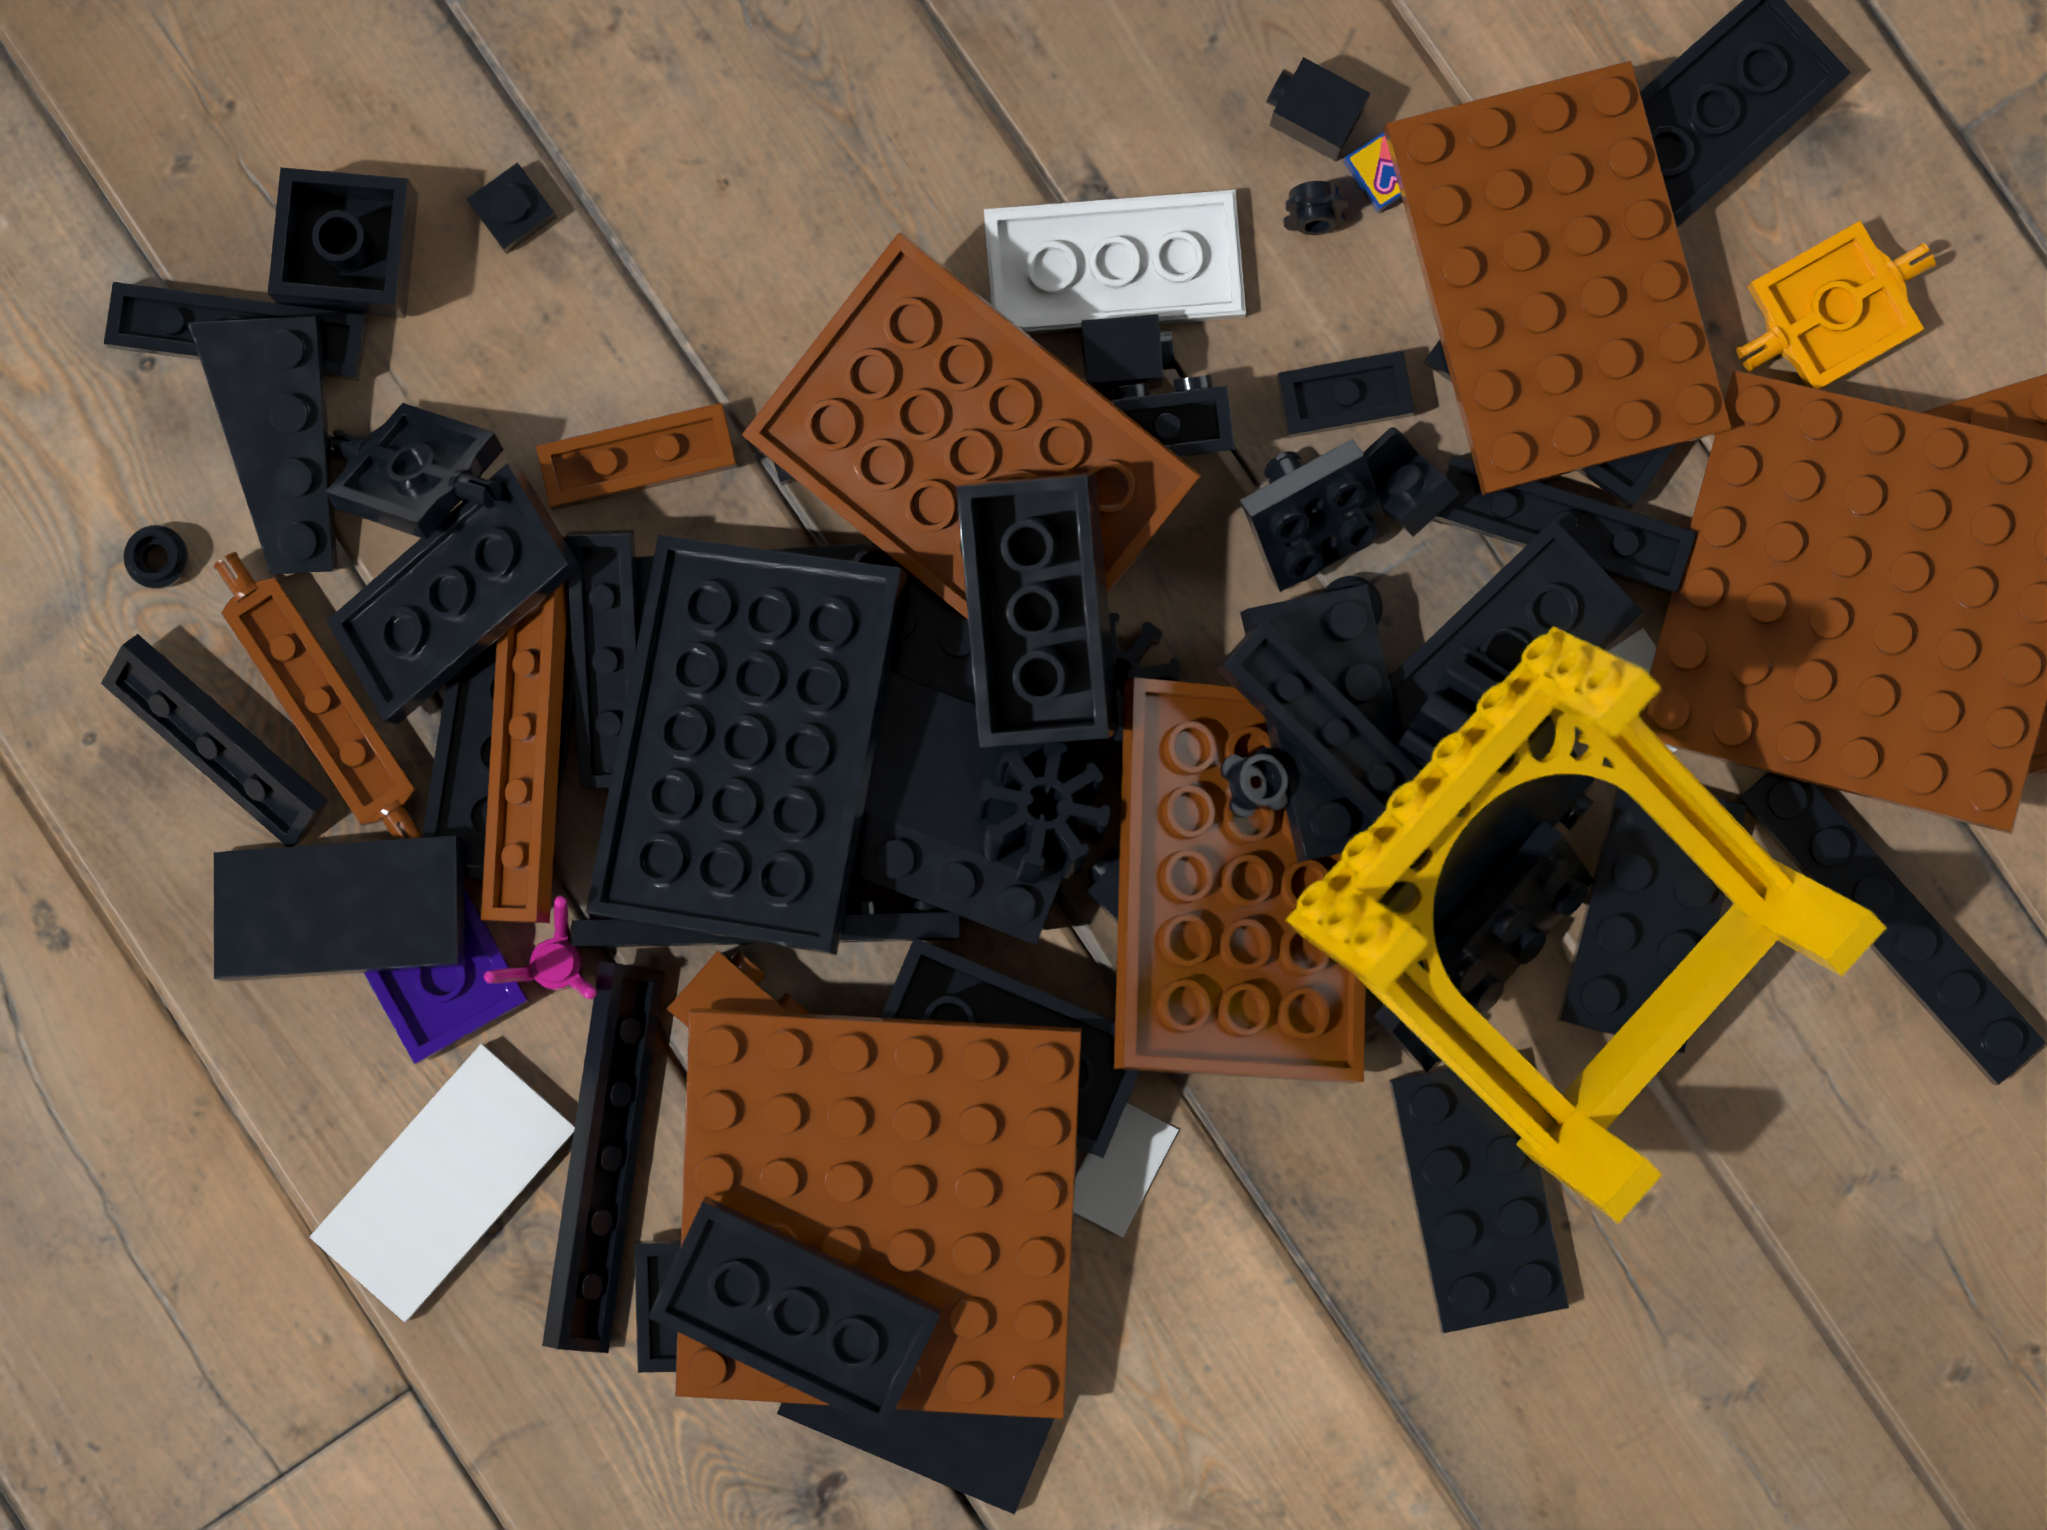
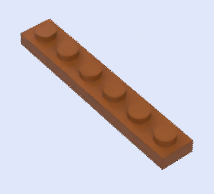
(525, 765)

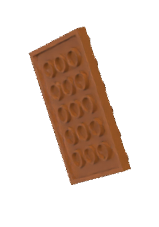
(1556, 277)
(939, 391)
(1204, 900)

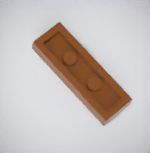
(636, 456)

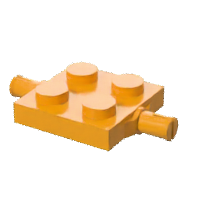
(1835, 307)

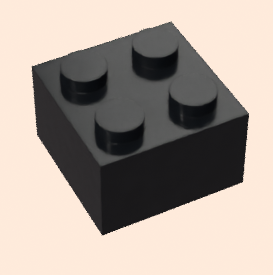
(343, 242)

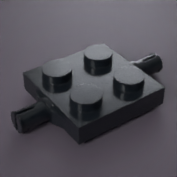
(414, 470)

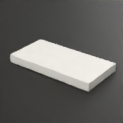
(1116, 260)
(443, 1183)

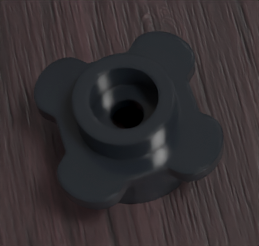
(1315, 208)
(1271, 776)

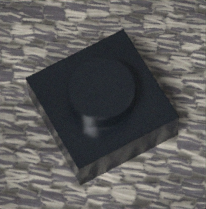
(511, 208)

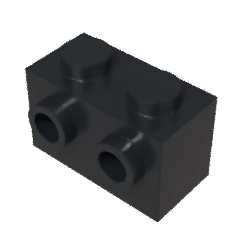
(1185, 421)

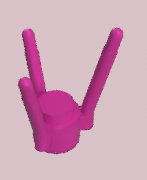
(552, 962)

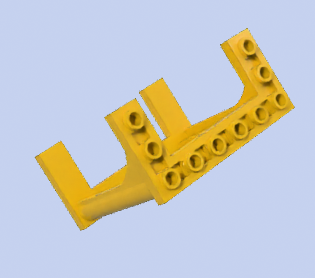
(1382, 948)

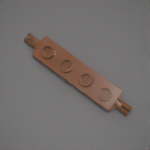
(318, 700)

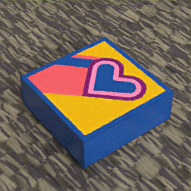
(1375, 172)

